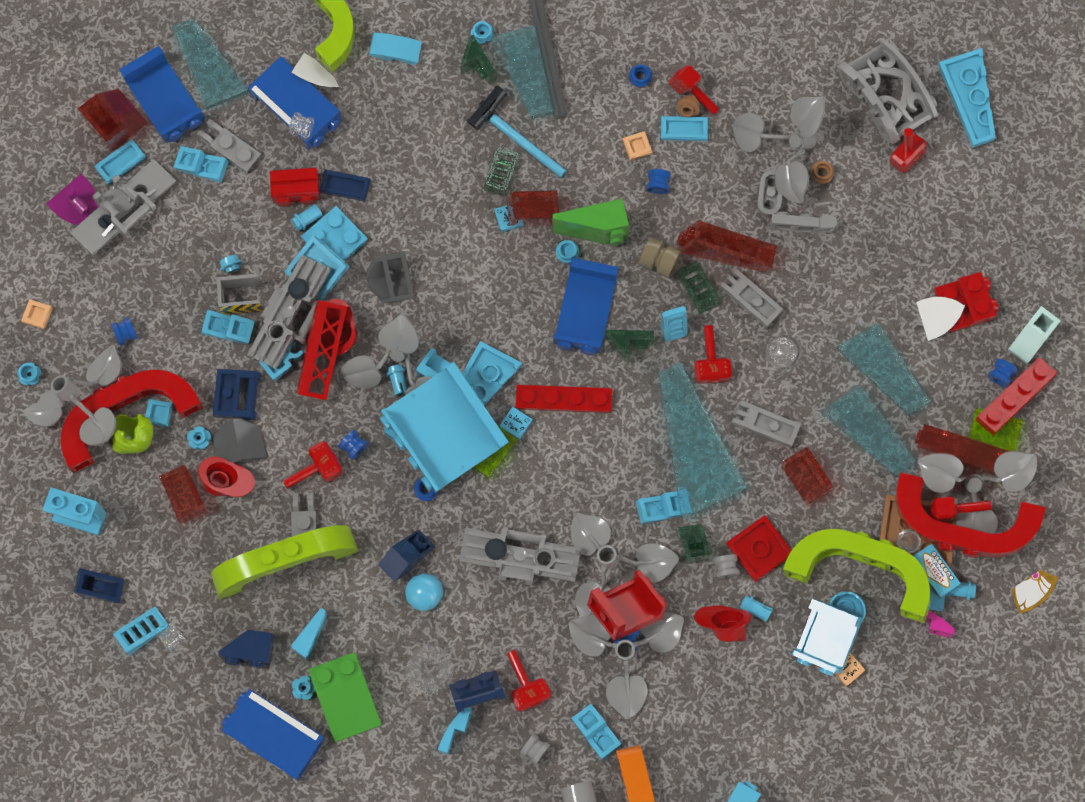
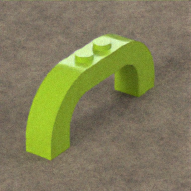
(340, 42)
(310, 545)
(869, 551)

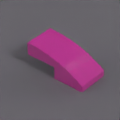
(939, 626)

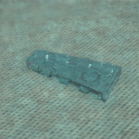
(525, 65)
(209, 70)
(882, 365)
(866, 426)

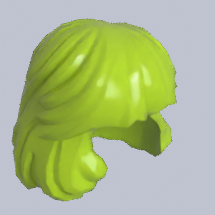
(132, 434)

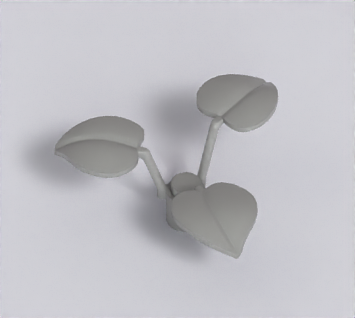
(806, 114)
(400, 339)
(102, 424)
(1012, 468)
(594, 534)
(626, 693)

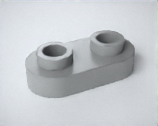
(768, 195)

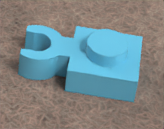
(285, 365)

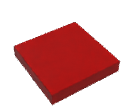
(759, 548)

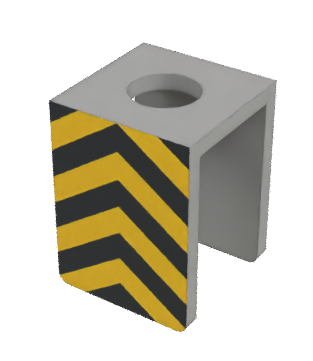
(236, 282)

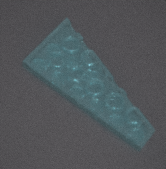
(698, 455)

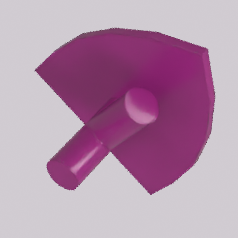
(74, 201)

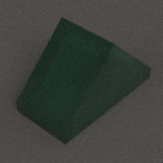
(694, 544)

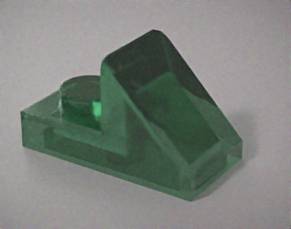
(474, 57)
(622, 339)

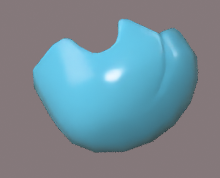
(424, 592)
(849, 602)

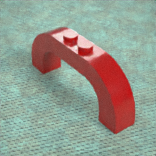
(121, 393)
(960, 538)

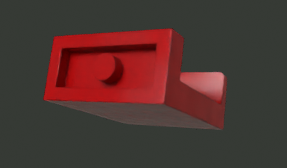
(627, 606)

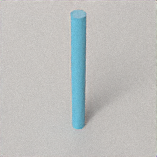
(528, 146)

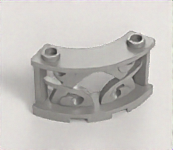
(855, 77)

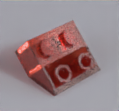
(112, 117)

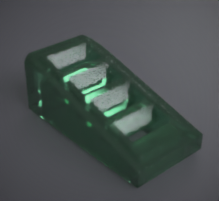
(497, 188)
(704, 300)

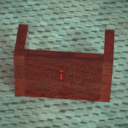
(532, 205)
(807, 476)
(182, 494)

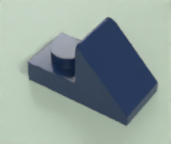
(98, 586)

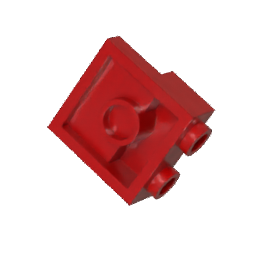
(974, 294)

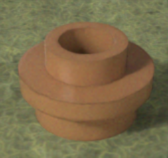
(688, 102)
(822, 165)

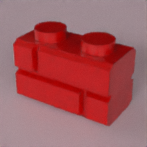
(294, 186)

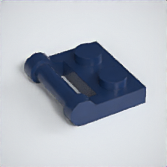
(228, 394)
(476, 690)

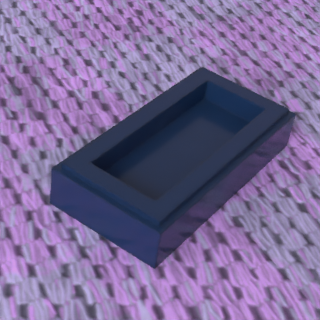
(345, 185)

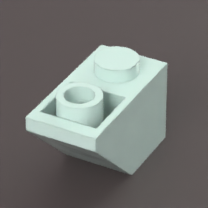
(1034, 335)

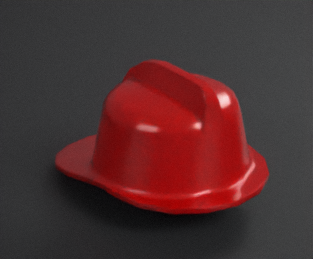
(349, 331)
(225, 478)
(725, 622)

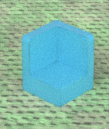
(431, 364)

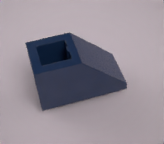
(406, 555)
(249, 647)

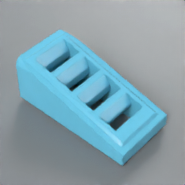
(674, 324)
(308, 637)
(138, 643)

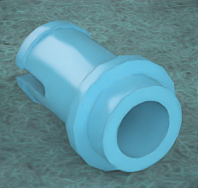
(306, 217)
(398, 379)
(964, 590)
(756, 608)

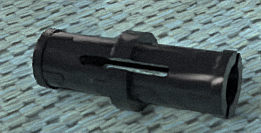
(487, 107)

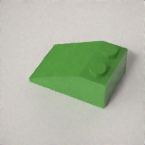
(595, 223)
(344, 697)

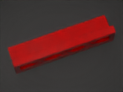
(312, 348)

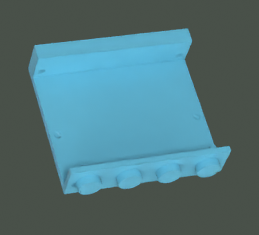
(443, 428)

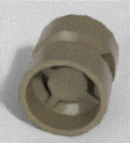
(658, 257)

